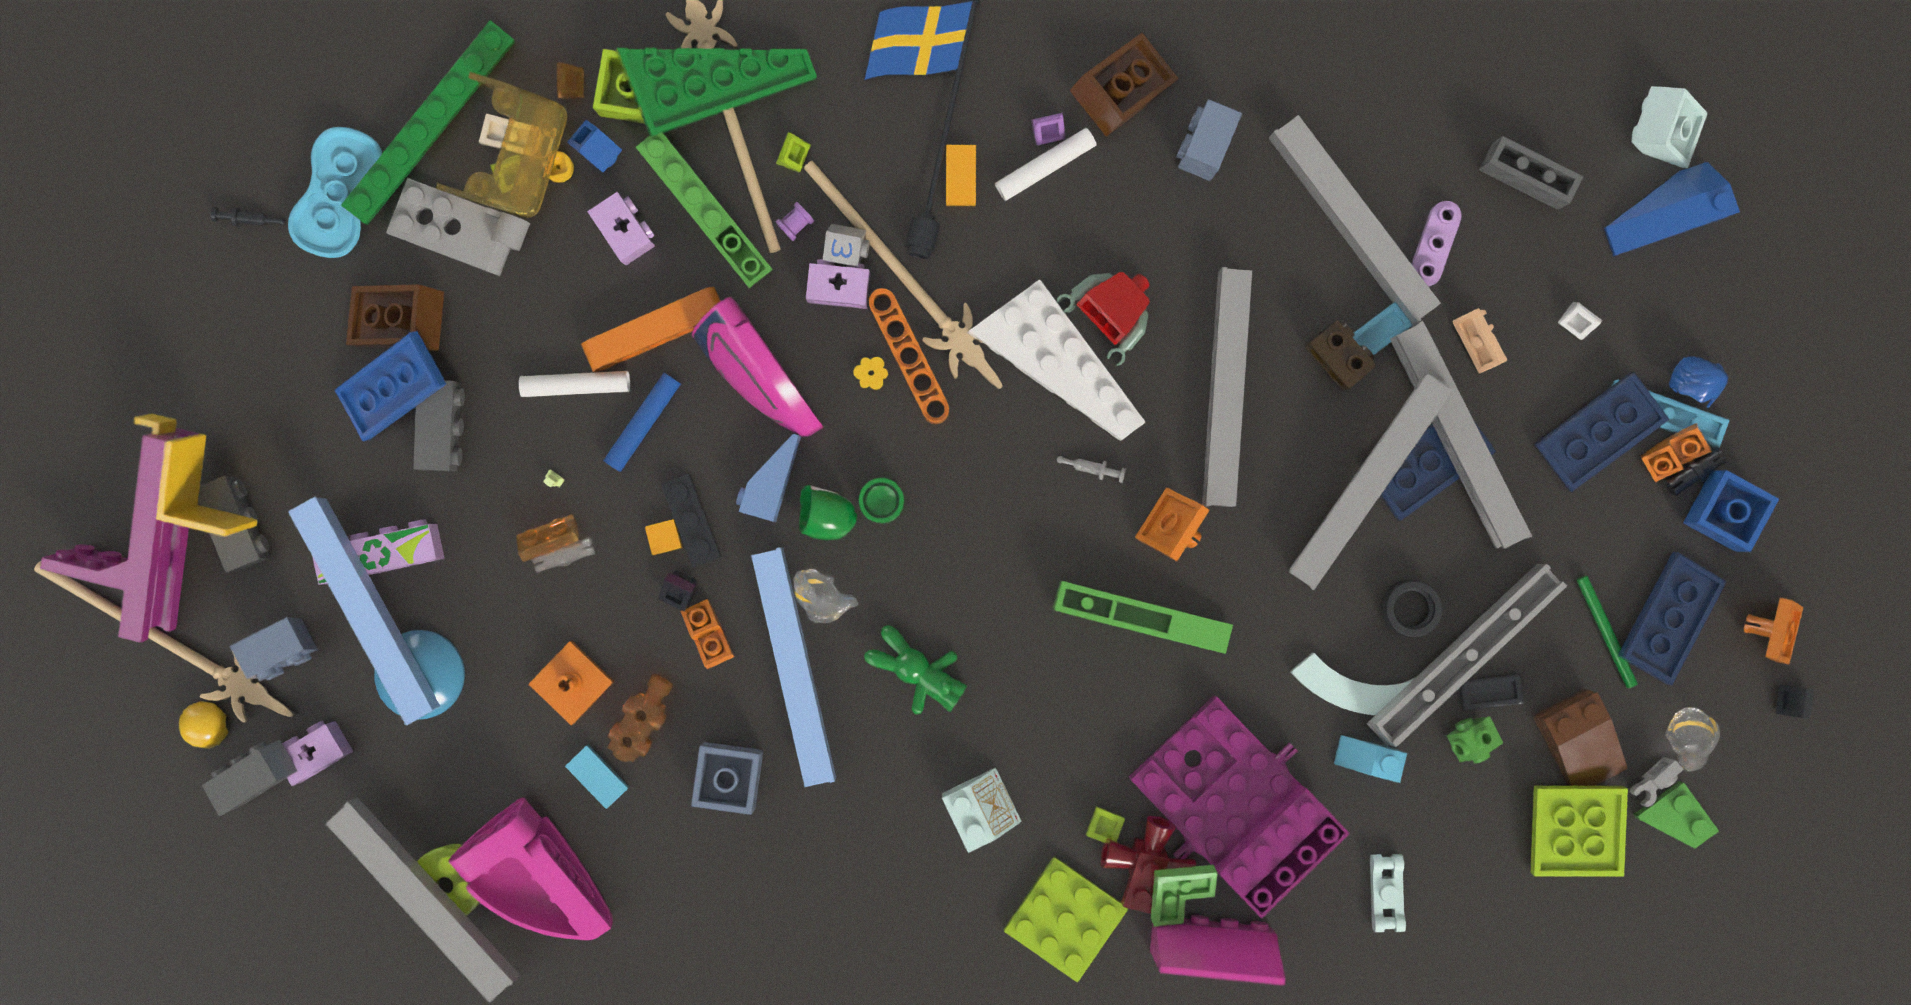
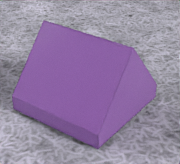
(1048, 129)

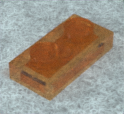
(547, 538)

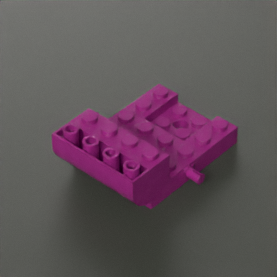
(1239, 806)

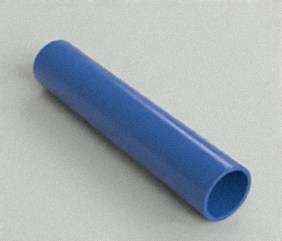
(641, 422)

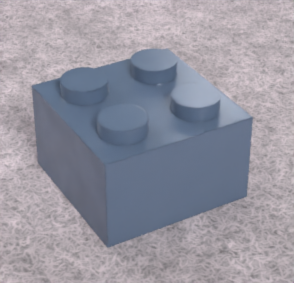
(1210, 137)
(274, 648)
(727, 778)

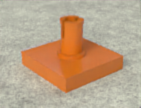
(1172, 524)
(1780, 631)
(571, 682)

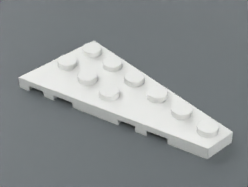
(1051, 351)

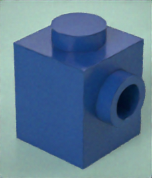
(594, 146)

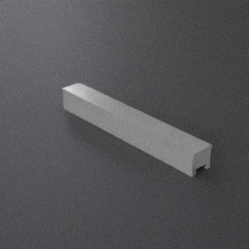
(1354, 219)
(1227, 387)
(1463, 441)
(1370, 480)
(1466, 655)
(423, 899)

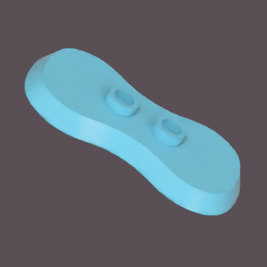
(338, 164)

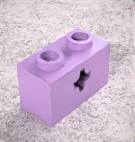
(608, 217)
(850, 295)
(329, 747)

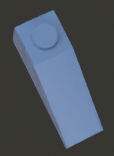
(767, 487)

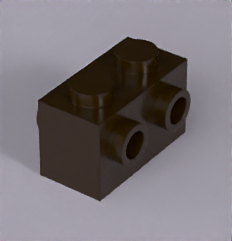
(1337, 358)

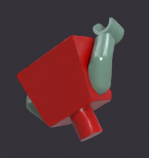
(1114, 306)

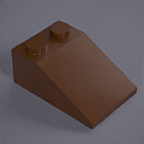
(1123, 84)
(389, 312)
(1582, 739)

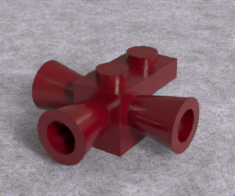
(1143, 861)

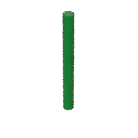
(1606, 631)

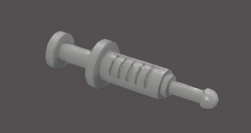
(1093, 468)

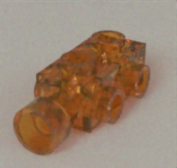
(636, 729)

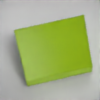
(793, 153)

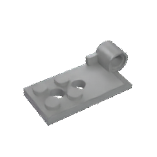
(484, 232)

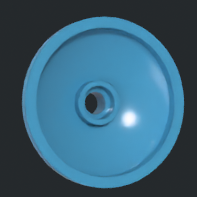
(440, 666)

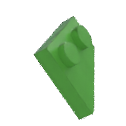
(1679, 815)

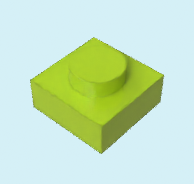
(1105, 825)

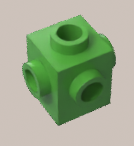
(1474, 739)

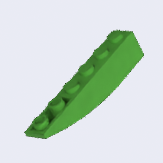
(704, 208)
(1142, 617)

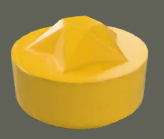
(562, 168)

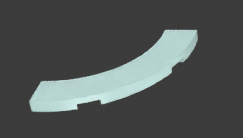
(1343, 691)

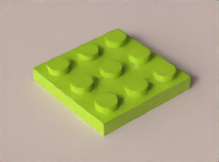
(1579, 830)
(1065, 919)

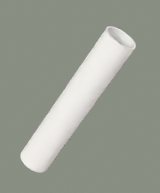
(1045, 164)
(574, 383)

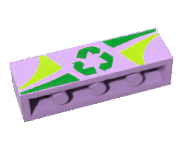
(395, 548)

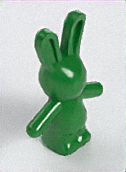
(913, 668)

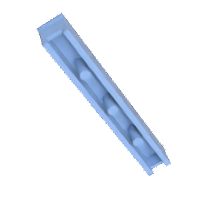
(364, 609)
(794, 667)

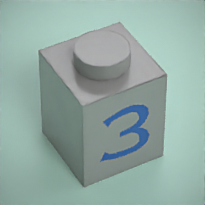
(845, 245)

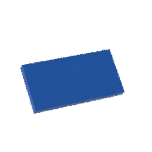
(390, 386)

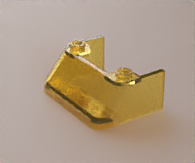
(525, 152)

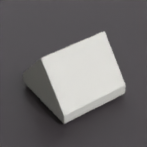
(1579, 320)

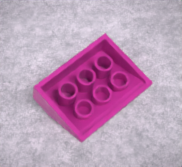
(1218, 950)

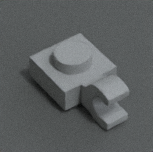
(1660, 776)

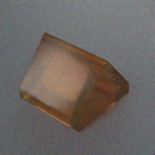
(570, 81)

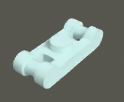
(1387, 892)

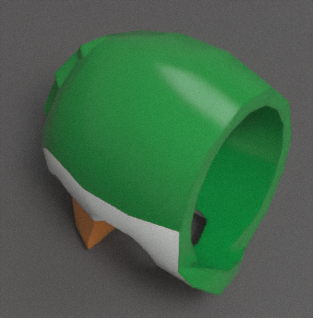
(825, 514)

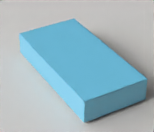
(1382, 327)
(597, 776)

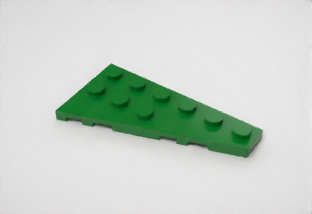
(697, 83)

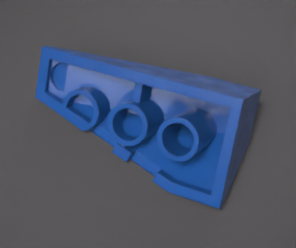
(1679, 205)

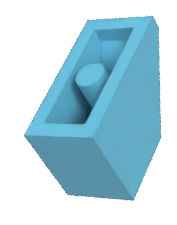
(1370, 758)

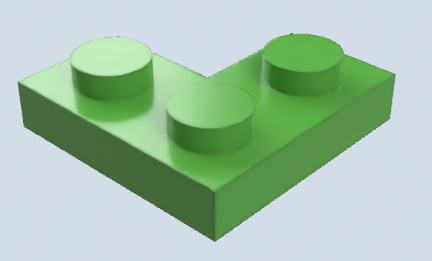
(1176, 886)

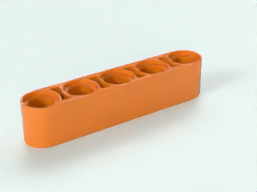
(649, 330)
(899, 345)

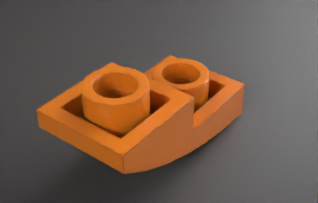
(1671, 454)
(707, 634)

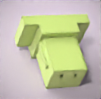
(553, 479)

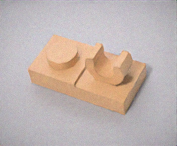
(1479, 340)

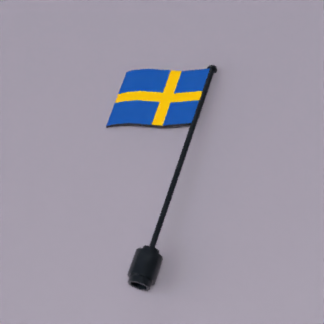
(923, 44)

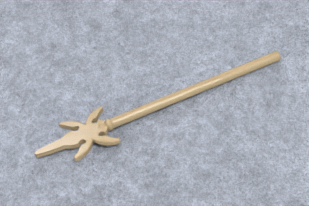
(702, 31)
(958, 338)
(236, 683)

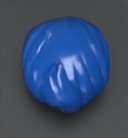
(1698, 379)

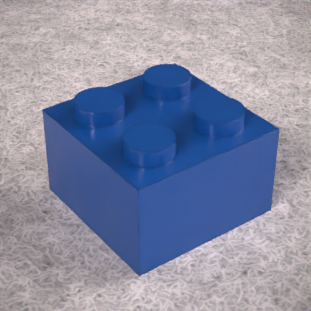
(1731, 511)

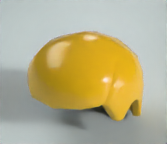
(203, 725)

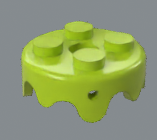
(437, 866)

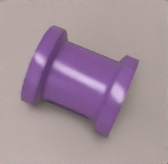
(794, 221)

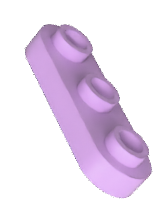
(1443, 230)

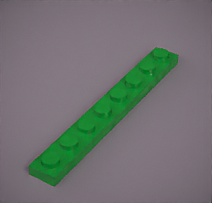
(427, 123)

